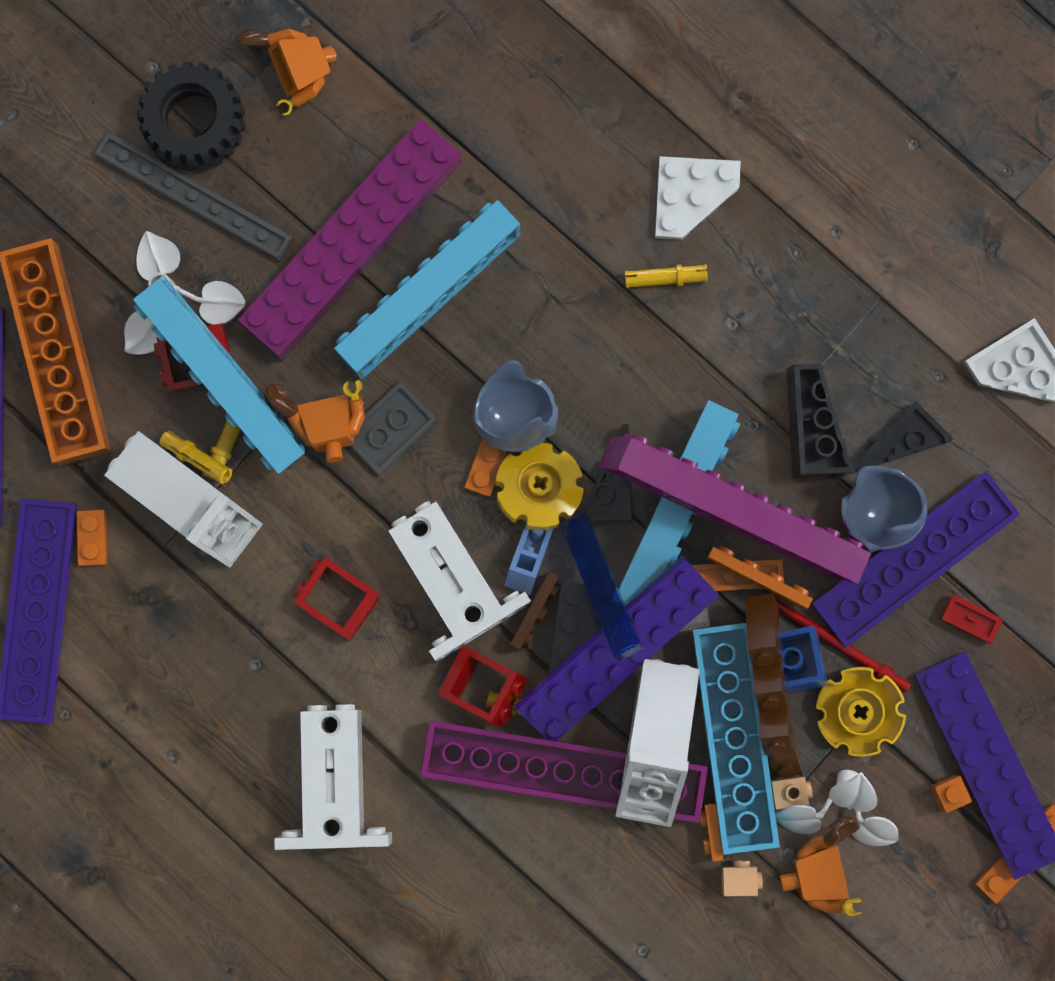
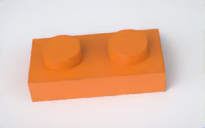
(485, 469)
(92, 538)
(712, 844)

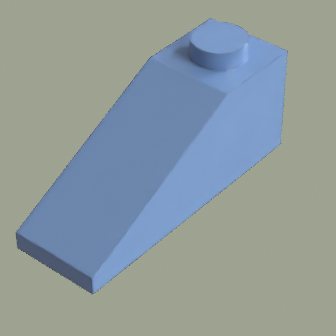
(527, 560)

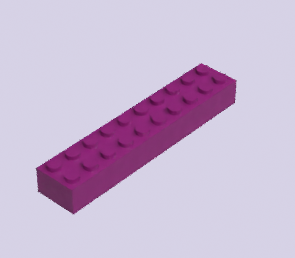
(351, 239)
(734, 508)
(540, 767)

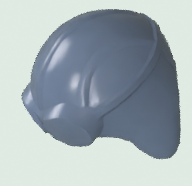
(515, 410)
(883, 508)

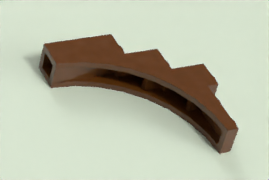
(770, 686)

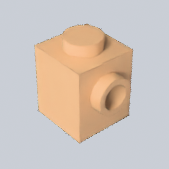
(791, 792)
(740, 879)

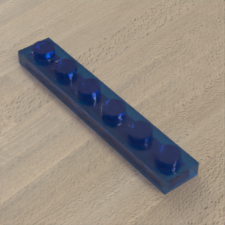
(601, 586)

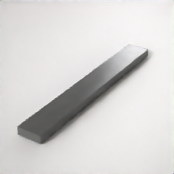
(193, 196)

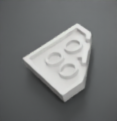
(691, 192)
(1018, 364)

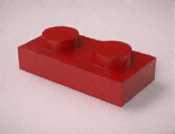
(971, 619)

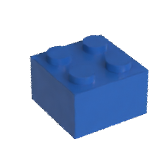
(802, 659)

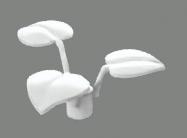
(161, 257)
(850, 791)

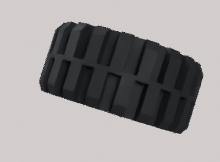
(172, 88)

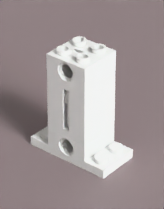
(183, 499)
(451, 578)
(658, 743)
(332, 784)

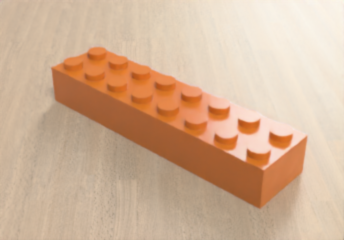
(54, 352)

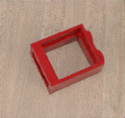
(162, 352)
(360, 613)
(461, 673)

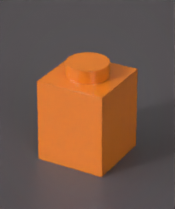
(950, 793)

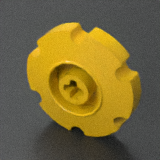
(537, 506)
(858, 733)

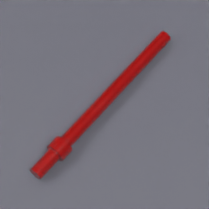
(850, 651)

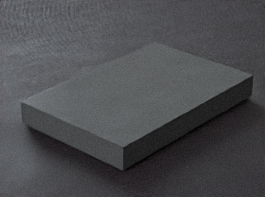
(392, 428)

